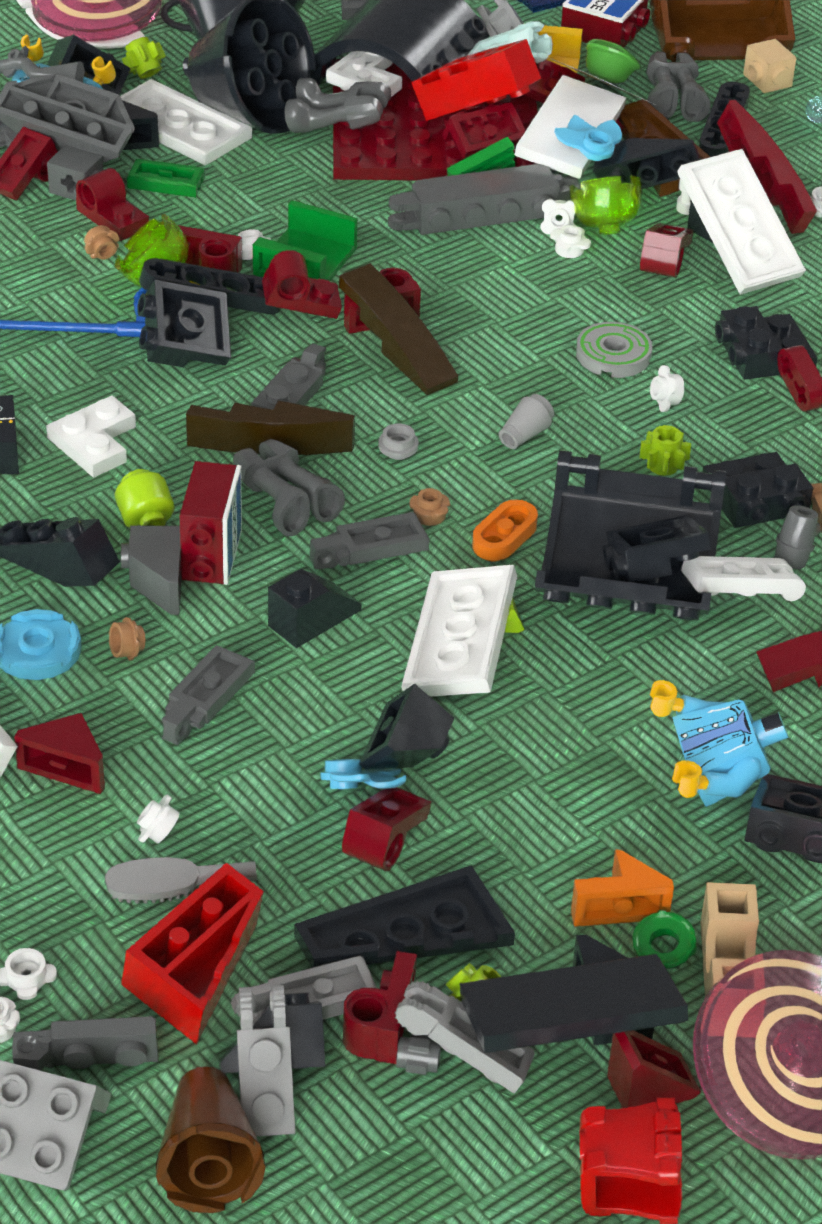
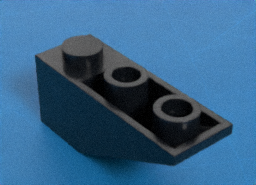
(649, 159)
(62, 551)

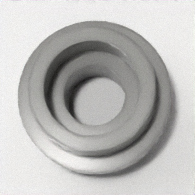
(398, 441)

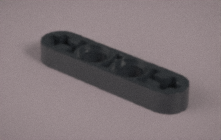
(711, 133)
(248, 287)

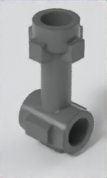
(418, 1054)

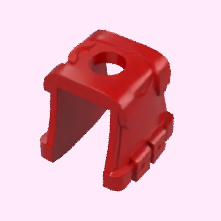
(632, 1161)

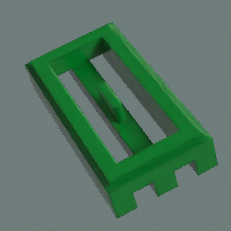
(494, 157)
(165, 177)

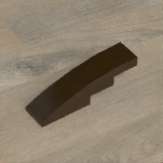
(402, 332)
(246, 426)

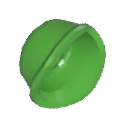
(610, 61)

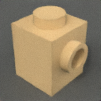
(769, 65)

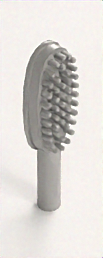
(163, 878)

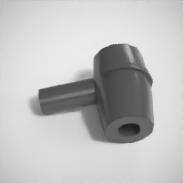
(797, 536)

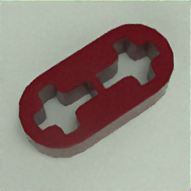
(801, 377)

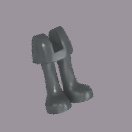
(670, 77)
(313, 110)
(292, 503)

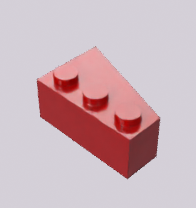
(477, 79)
(194, 950)

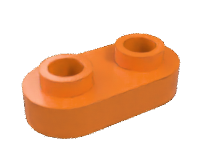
(504, 530)

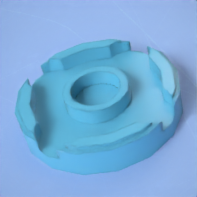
(38, 645)

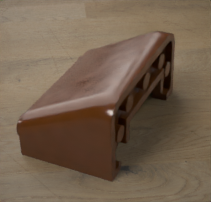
(720, 26)

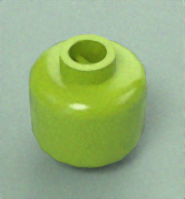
(144, 499)

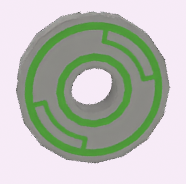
(599, 340)

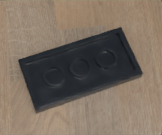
(572, 1003)

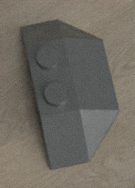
(68, 113)

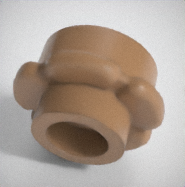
(101, 242)
(430, 506)
(126, 639)

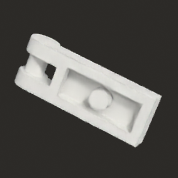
(743, 576)

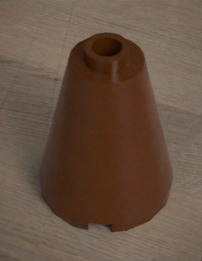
(208, 1145)

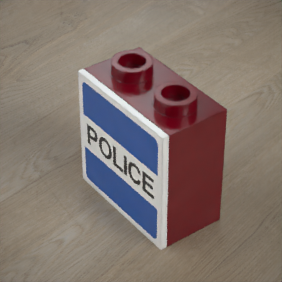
(606, 19)
(211, 522)

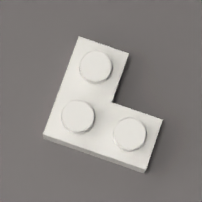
(362, 67)
(90, 433)

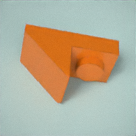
(625, 897)

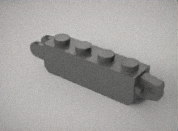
(478, 199)

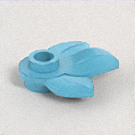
(591, 141)
(348, 772)

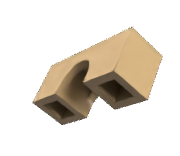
(727, 928)

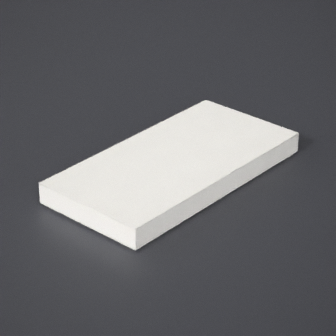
(567, 99)
(189, 124)
(741, 221)
(461, 631)

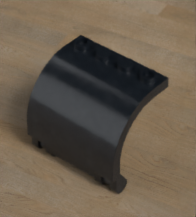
(408, 33)
(616, 501)

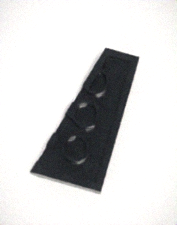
(422, 919)

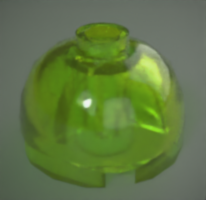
(606, 203)
(152, 240)

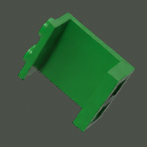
(318, 234)

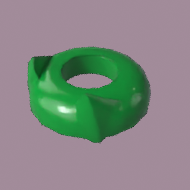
(667, 924)

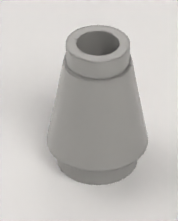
(527, 420)

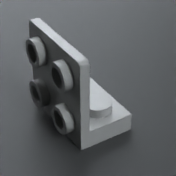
(44, 1123)

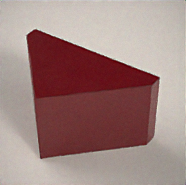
(62, 752)
(647, 1070)

